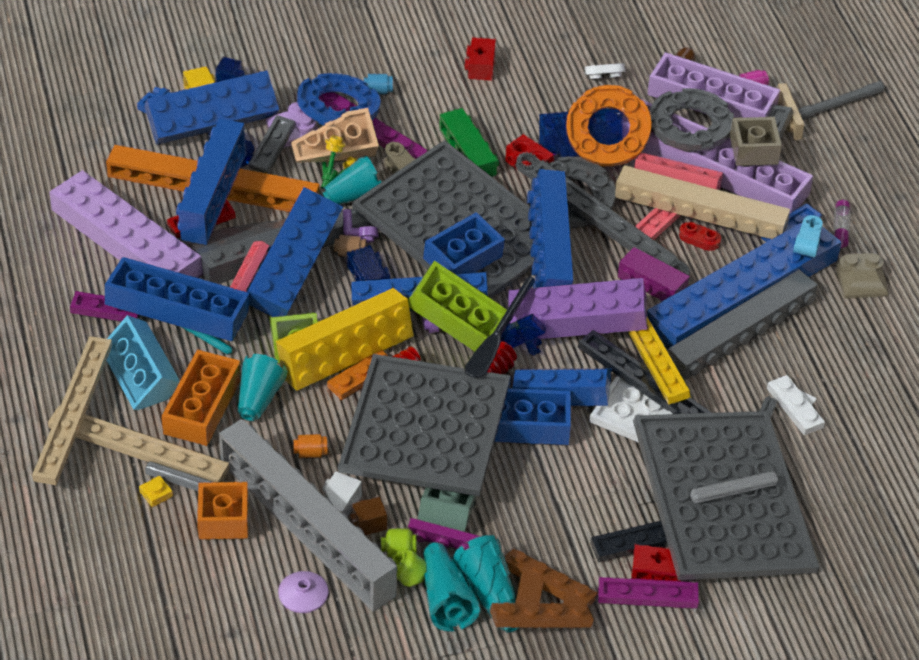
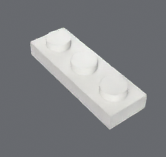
(795, 405)

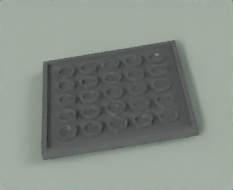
(425, 425)

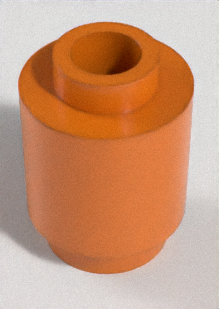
(310, 446)

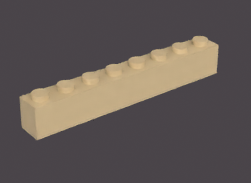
(701, 203)

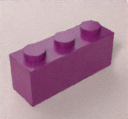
(659, 278)

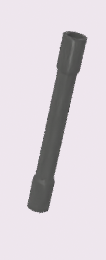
(866, 91)

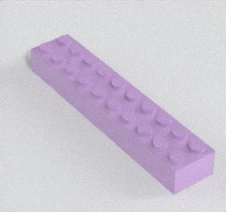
(771, 184)

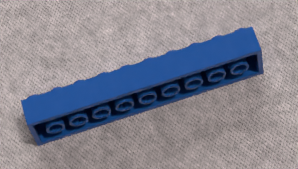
(737, 283)

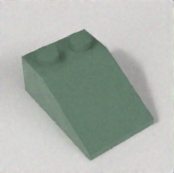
(446, 508)

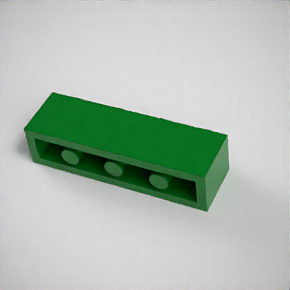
(467, 139)

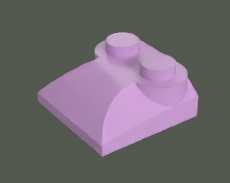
(304, 123)

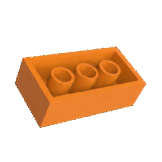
(201, 397)

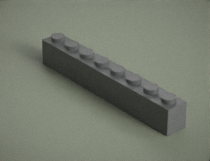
(742, 324)

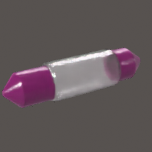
(842, 222)

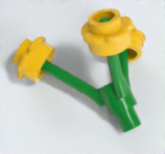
(334, 144)

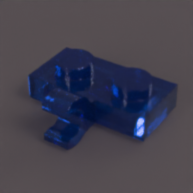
(525, 331)

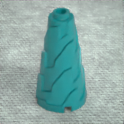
(486, 572)
(448, 594)

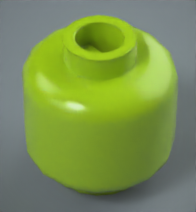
(398, 540)
(410, 568)

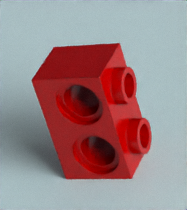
(525, 144)

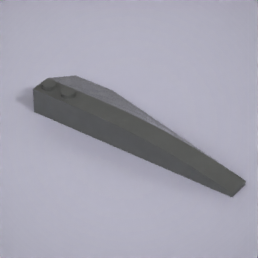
(230, 245)

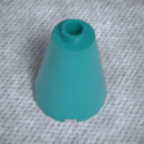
(352, 182)
(259, 384)

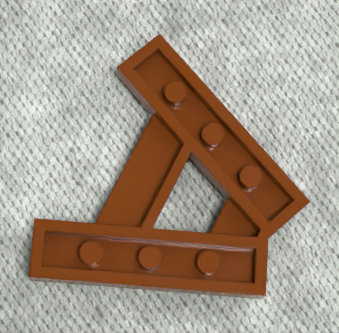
(529, 610)

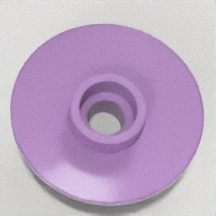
(303, 599)

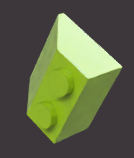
(288, 324)

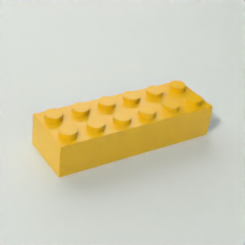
(345, 338)

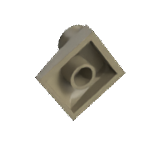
(861, 275)

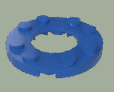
(310, 91)

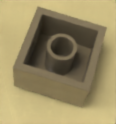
(755, 141)

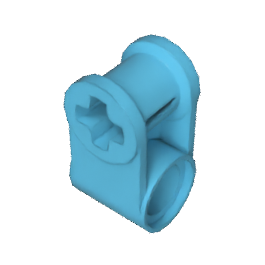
(809, 236)

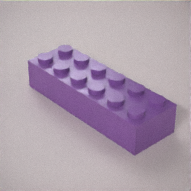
(586, 307)

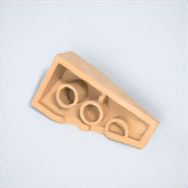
(352, 126)

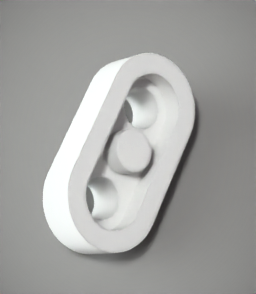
(596, 71)

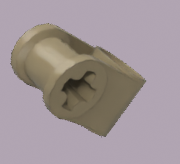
(397, 157)

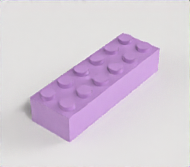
(742, 95)

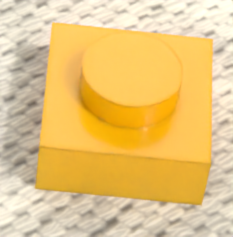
(155, 491)

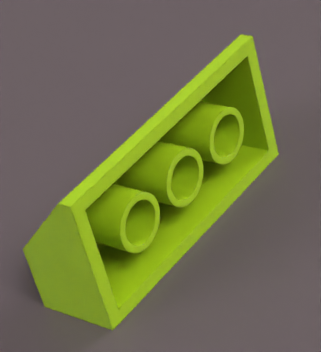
(455, 306)

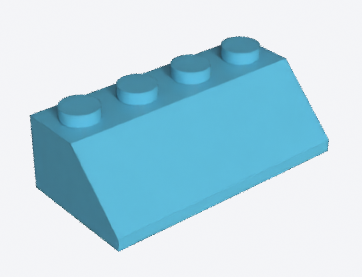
(141, 364)

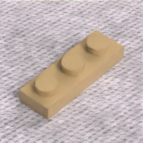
(796, 123)

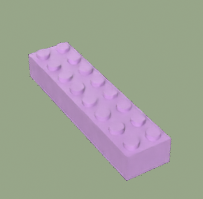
(120, 226)

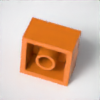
(223, 510)

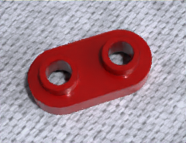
(699, 236)

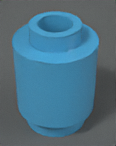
(380, 82)

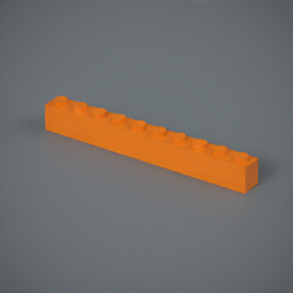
(175, 174)

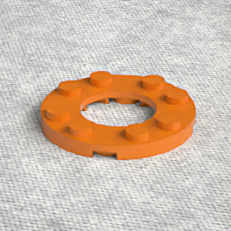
(608, 97)

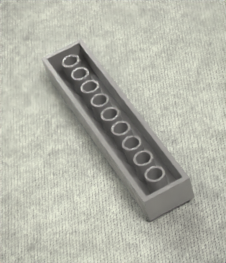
(309, 515)

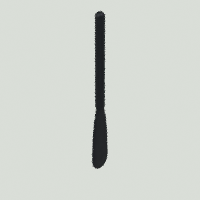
(486, 352)

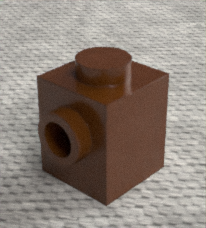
(369, 516)

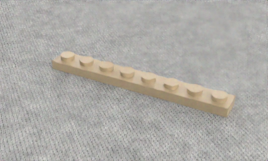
(72, 411)
(148, 448)

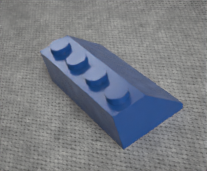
(585, 385)

